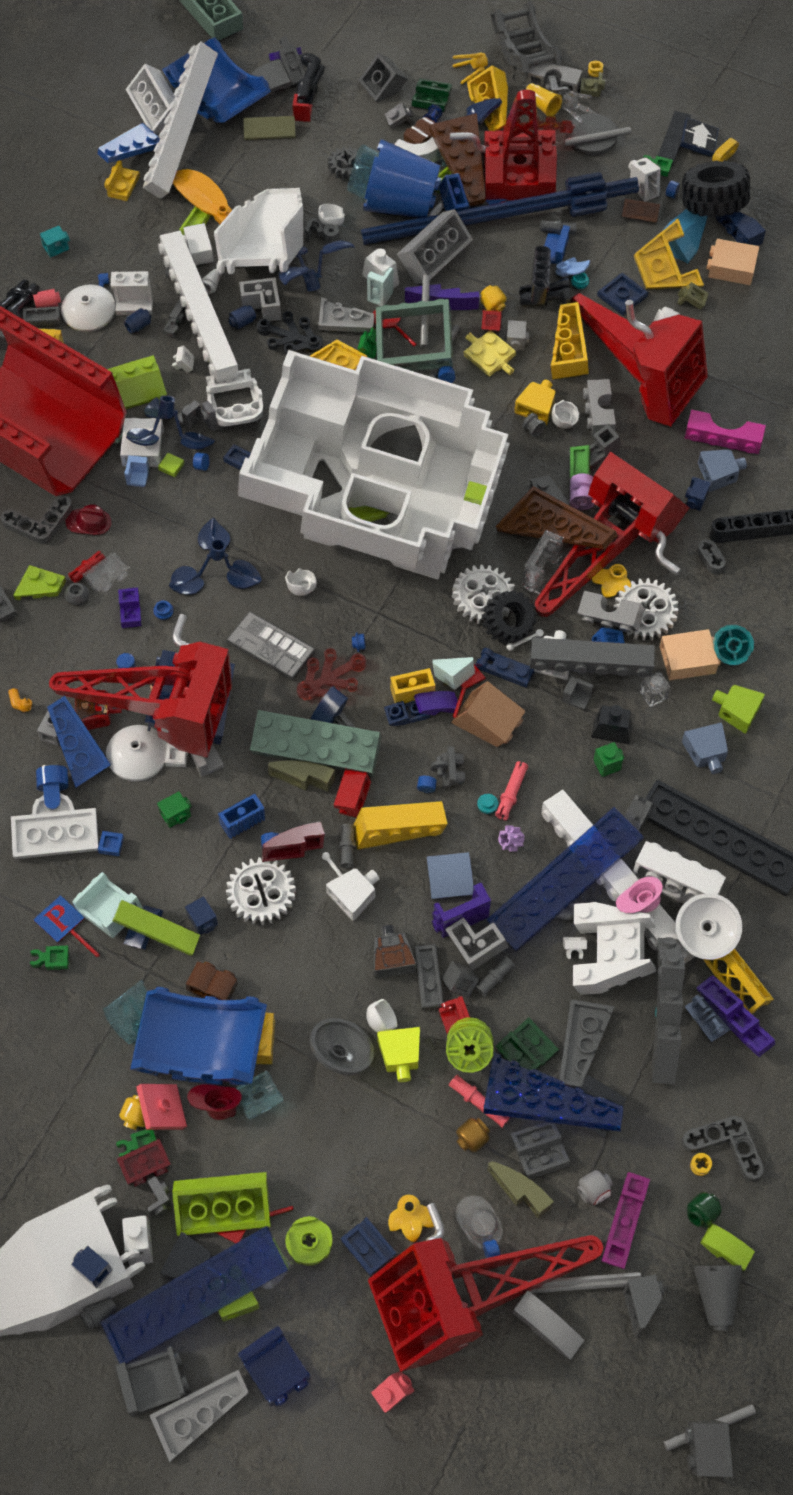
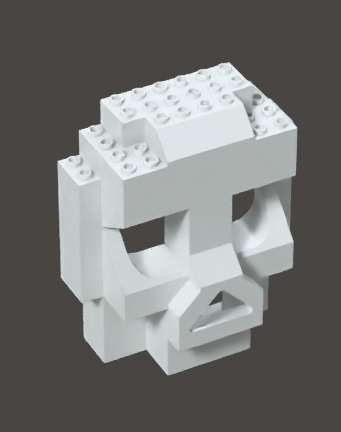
(335, 418)

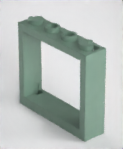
(422, 361)

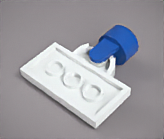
(54, 822)

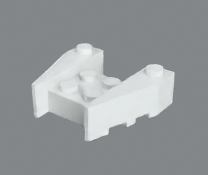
(618, 947)

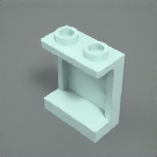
(100, 901)

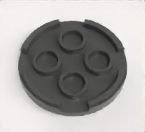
(593, 124)

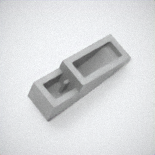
(548, 1325)

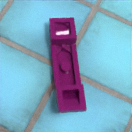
(625, 1220)

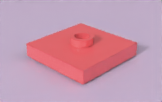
(161, 1107)

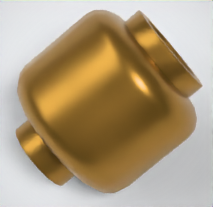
(472, 1135)

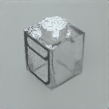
(655, 689)

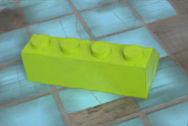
(139, 381)
(221, 1203)

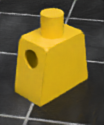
(537, 400)

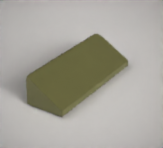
(269, 127)

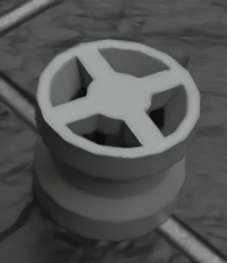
(533, 424)

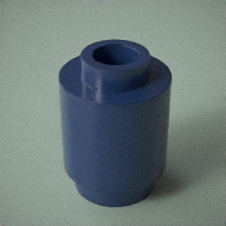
(241, 317)
(137, 320)

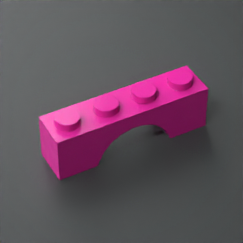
(703, 429)

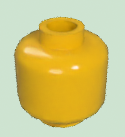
(493, 298)
(132, 1113)

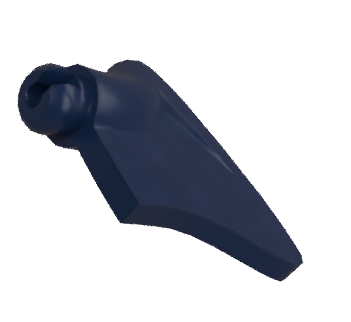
(483, 108)

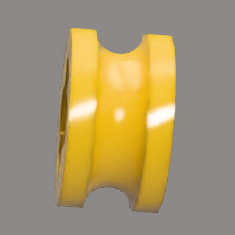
(594, 68)
(699, 1157)

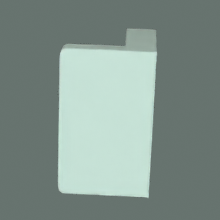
(379, 287)

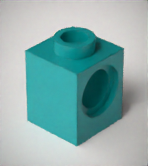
(55, 241)

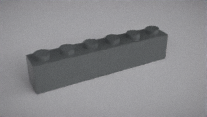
(591, 657)

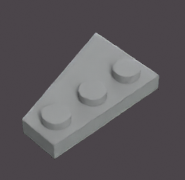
(339, 318)

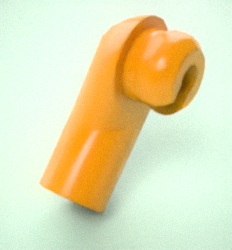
(17, 703)

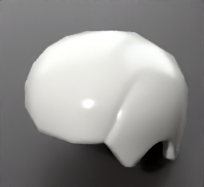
(331, 214)
(564, 414)
(301, 582)
(381, 1016)

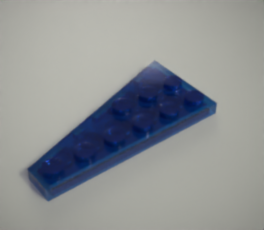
(539, 1097)

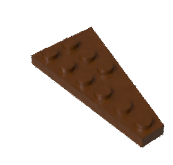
(461, 155)
(543, 512)

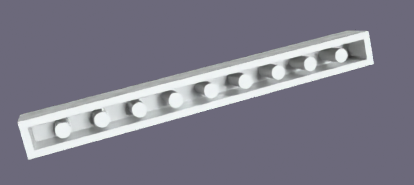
(180, 120)
(198, 306)
(571, 824)

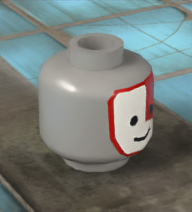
(595, 1187)

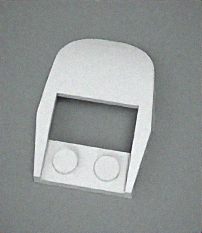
(238, 412)

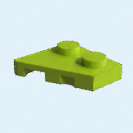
(39, 583)

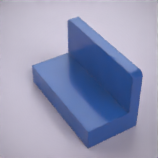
(558, 244)

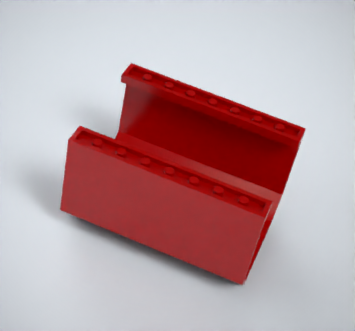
(53, 408)

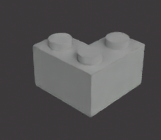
(262, 295)
(476, 947)

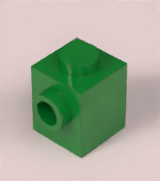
(608, 759)
(175, 809)

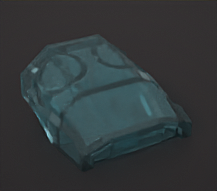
(126, 1012)

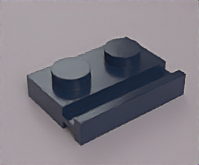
(368, 1247)

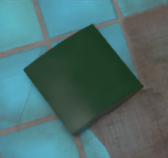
(431, 92)
(527, 1046)

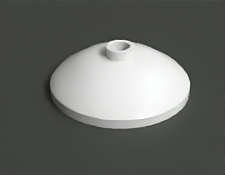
(91, 314)
(138, 762)
(724, 922)

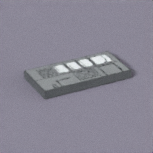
(271, 645)

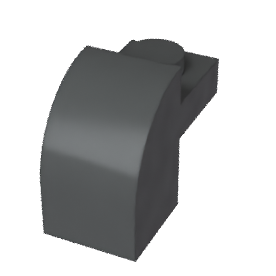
(605, 441)

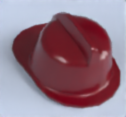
(89, 520)
(216, 1100)

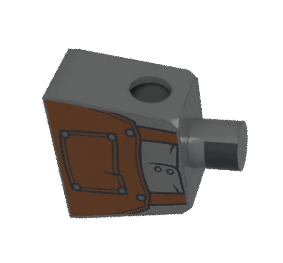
(392, 954)

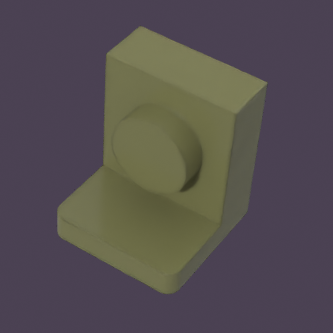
(592, 86)
(693, 295)

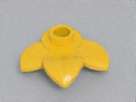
(610, 582)
(410, 1221)

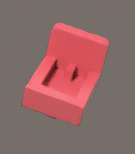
(393, 1391)

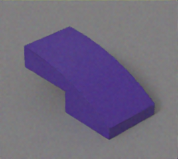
(129, 607)
(436, 701)

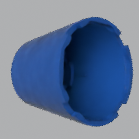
(401, 183)

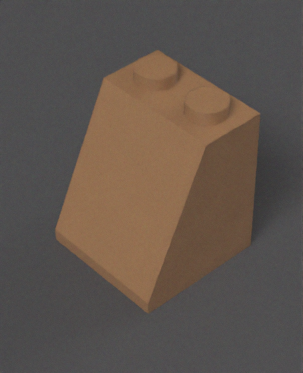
(489, 715)

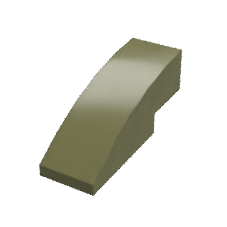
(302, 774)
(521, 1188)

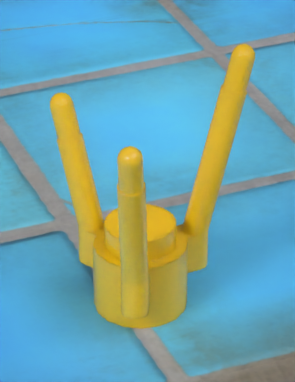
(478, 61)

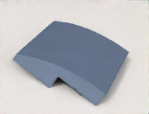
(450, 875)

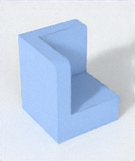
(137, 471)

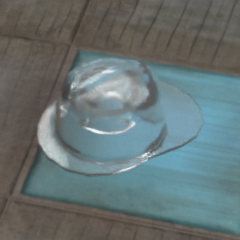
(478, 1220)

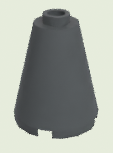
(719, 1293)

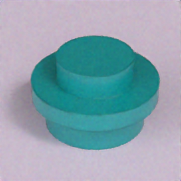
(580, 281)
(487, 803)

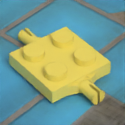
(490, 353)

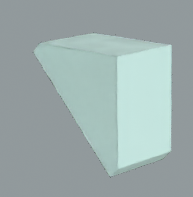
(454, 671)

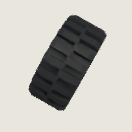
(716, 188)

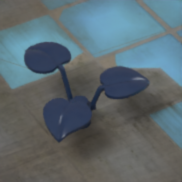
(310, 276)
(165, 409)
(215, 539)

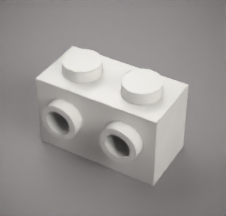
(198, 244)

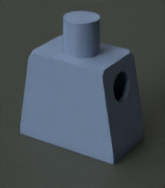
(720, 467)
(707, 746)

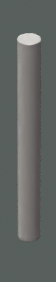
(597, 136)
(425, 318)
(729, 1418)

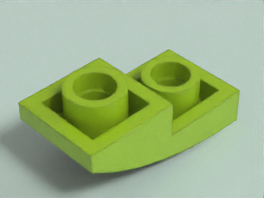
(728, 1246)

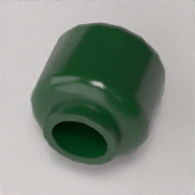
(704, 1209)

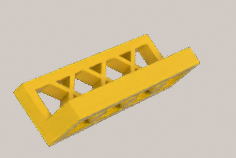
(745, 975)

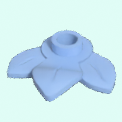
(571, 267)

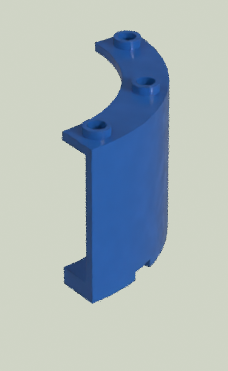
(228, 86)
(199, 1038)

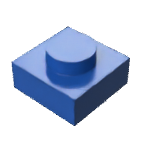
(110, 843)

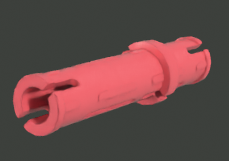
(509, 798)
(475, 1097)

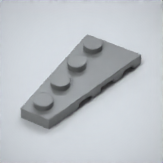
(192, 1415)

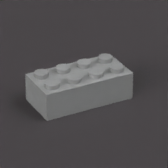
(435, 246)

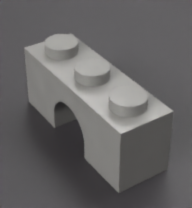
(564, 75)
(598, 394)
(627, 616)

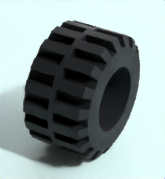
(524, 617)

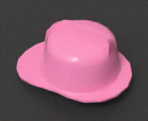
(641, 896)

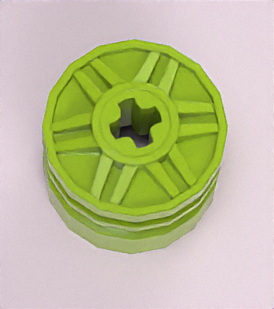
(468, 1032)

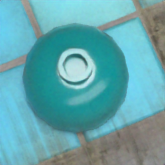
(733, 644)

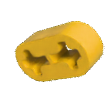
(726, 150)

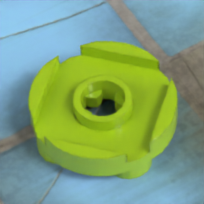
(301, 1252)

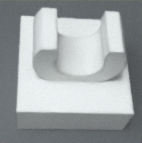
(184, 359)
(574, 943)

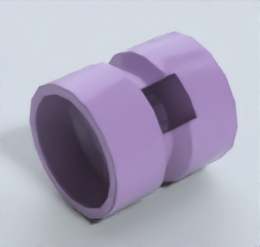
(579, 491)

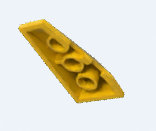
(491, 85)

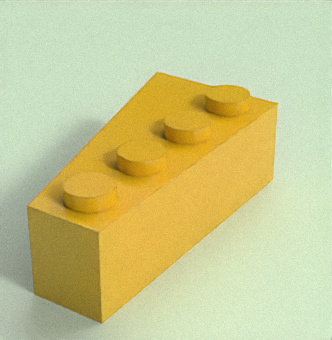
(569, 348)
(398, 823)

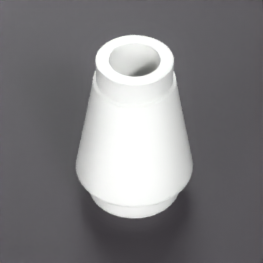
(211, 281)

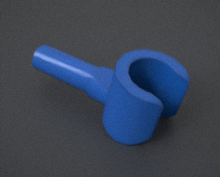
(103, 279)

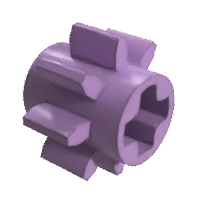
(511, 838)

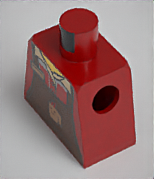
(94, 714)

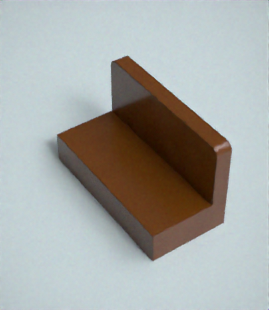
(640, 210)

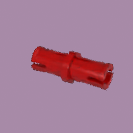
(77, 574)

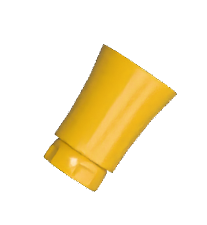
(546, 100)

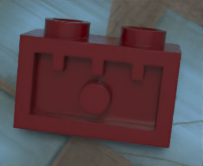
(143, 1163)

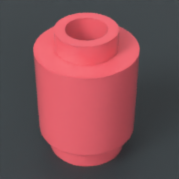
(47, 298)

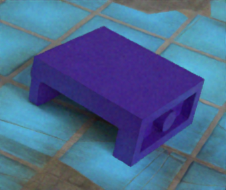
(472, 911)

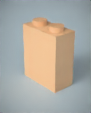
(732, 261)
(689, 654)

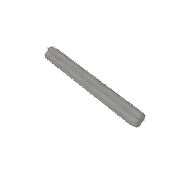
(586, 1282)

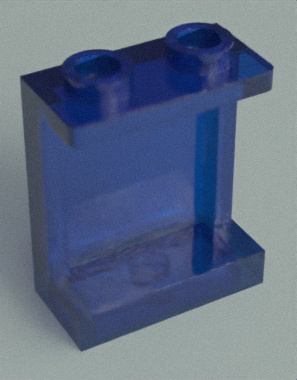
(274, 1367)

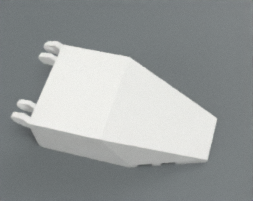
(262, 232)
(36, 1267)

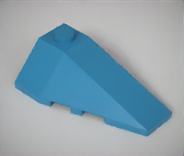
(692, 226)

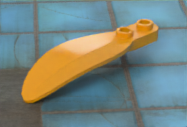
(202, 193)

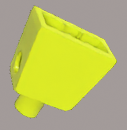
(400, 1051)

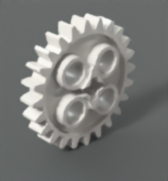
(483, 592)
(661, 617)
(241, 896)

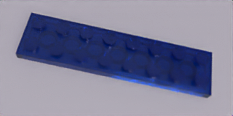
(565, 878)
(194, 1295)

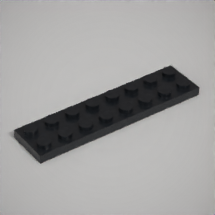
(721, 837)

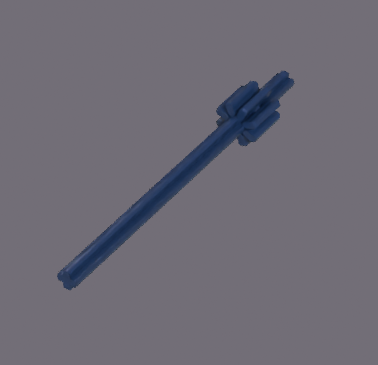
(582, 196)

